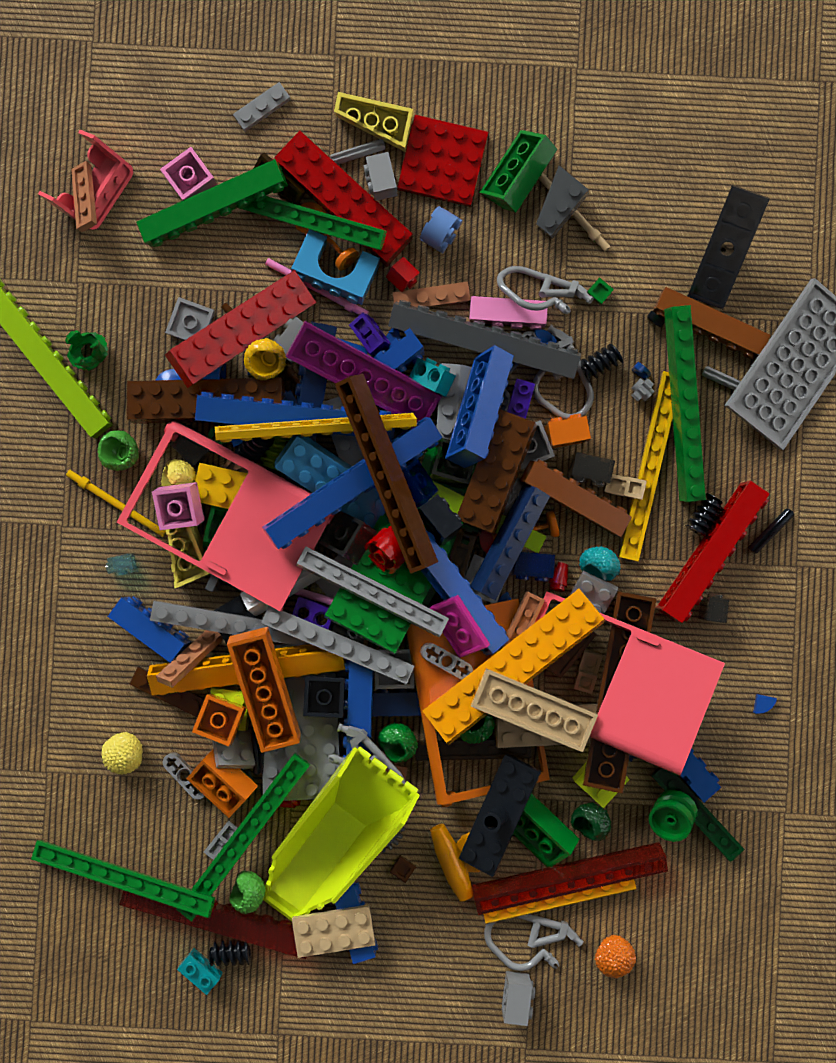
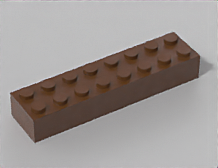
(172, 401)

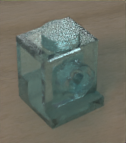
(121, 564)

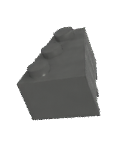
(561, 202)

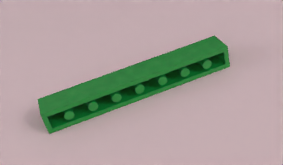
(212, 203)

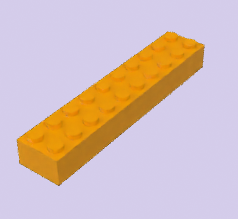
(518, 660)

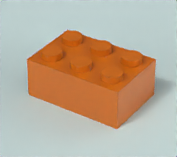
(222, 786)

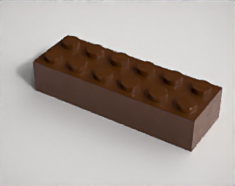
(497, 473)

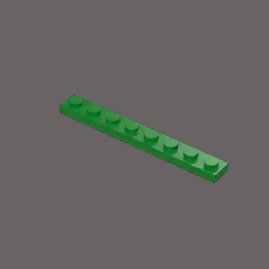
(319, 222)

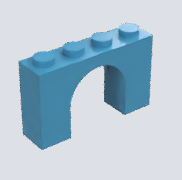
(352, 287)

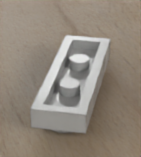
(262, 106)

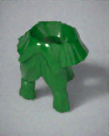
(77, 341)

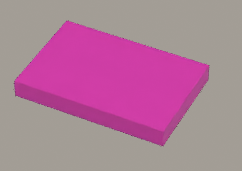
(461, 627)

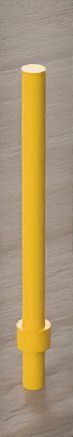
(85, 483)

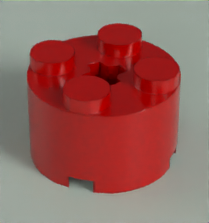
(385, 550)

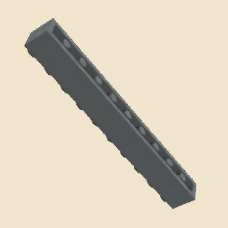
(480, 338)

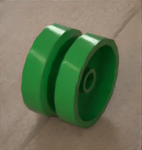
(673, 815)

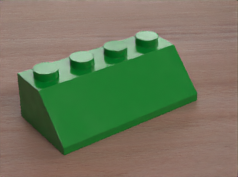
(519, 170)
(544, 833)

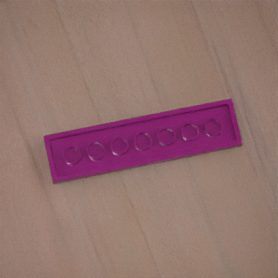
(339, 360)

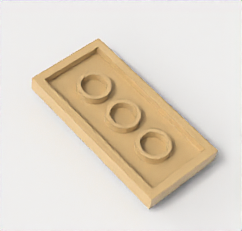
(333, 931)

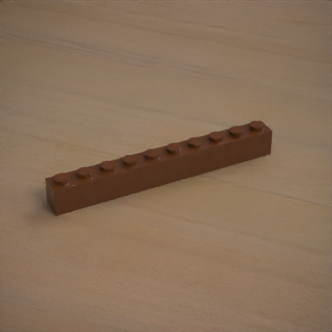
(386, 473)

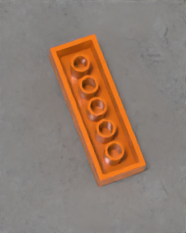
(264, 689)

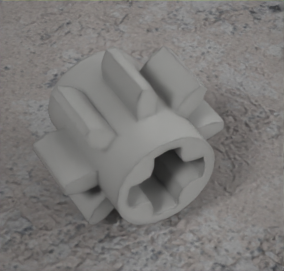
(642, 389)

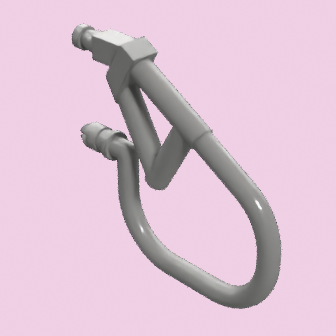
(571, 289)
(564, 341)
(360, 735)
(563, 930)

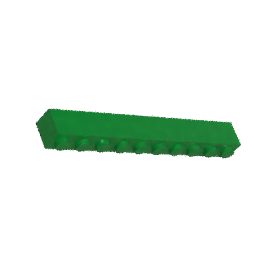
(685, 403)

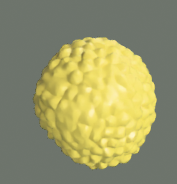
(177, 473)
(122, 753)

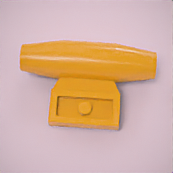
(454, 869)

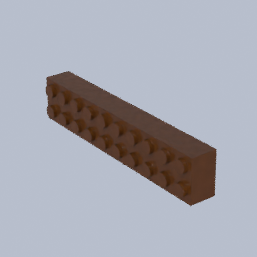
(605, 764)

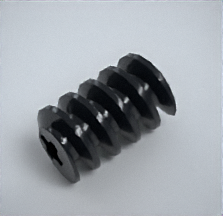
(601, 361)
(254, 448)
(705, 515)
(229, 953)

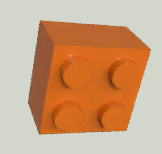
(567, 432)
(219, 719)

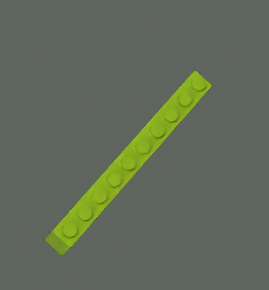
(51, 367)

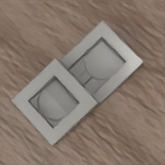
(220, 840)

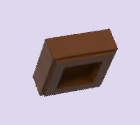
(402, 869)

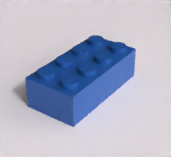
(158, 636)

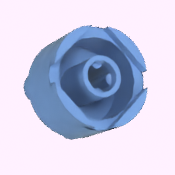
(440, 229)

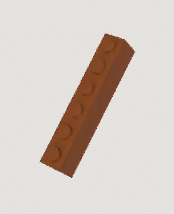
(716, 325)
(575, 498)

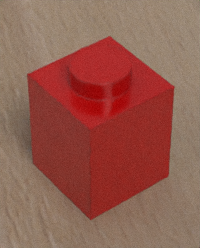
(403, 275)

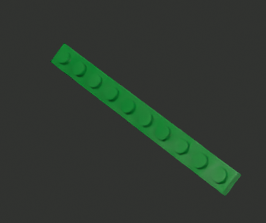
(249, 828)
(123, 878)

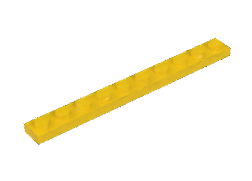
(305, 427)
(649, 471)

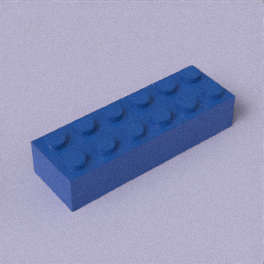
(480, 407)

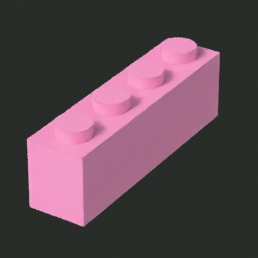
(506, 312)

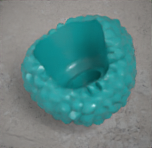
(600, 563)

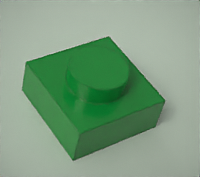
(600, 291)

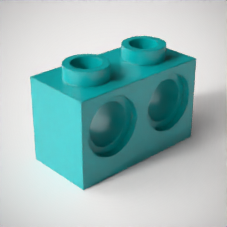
(432, 377)
(198, 971)

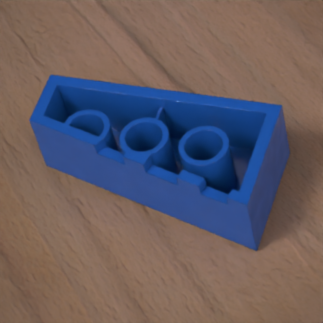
(402, 352)
(698, 778)

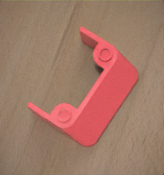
(109, 180)

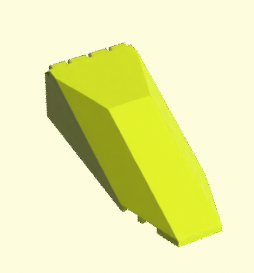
(338, 835)

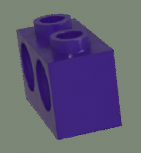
(370, 334)
(521, 398)
(315, 609)

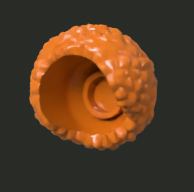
(615, 957)

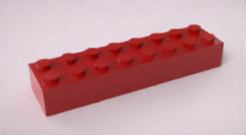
(341, 194)
(239, 328)
(713, 551)

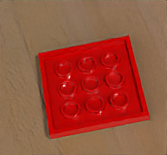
(442, 160)

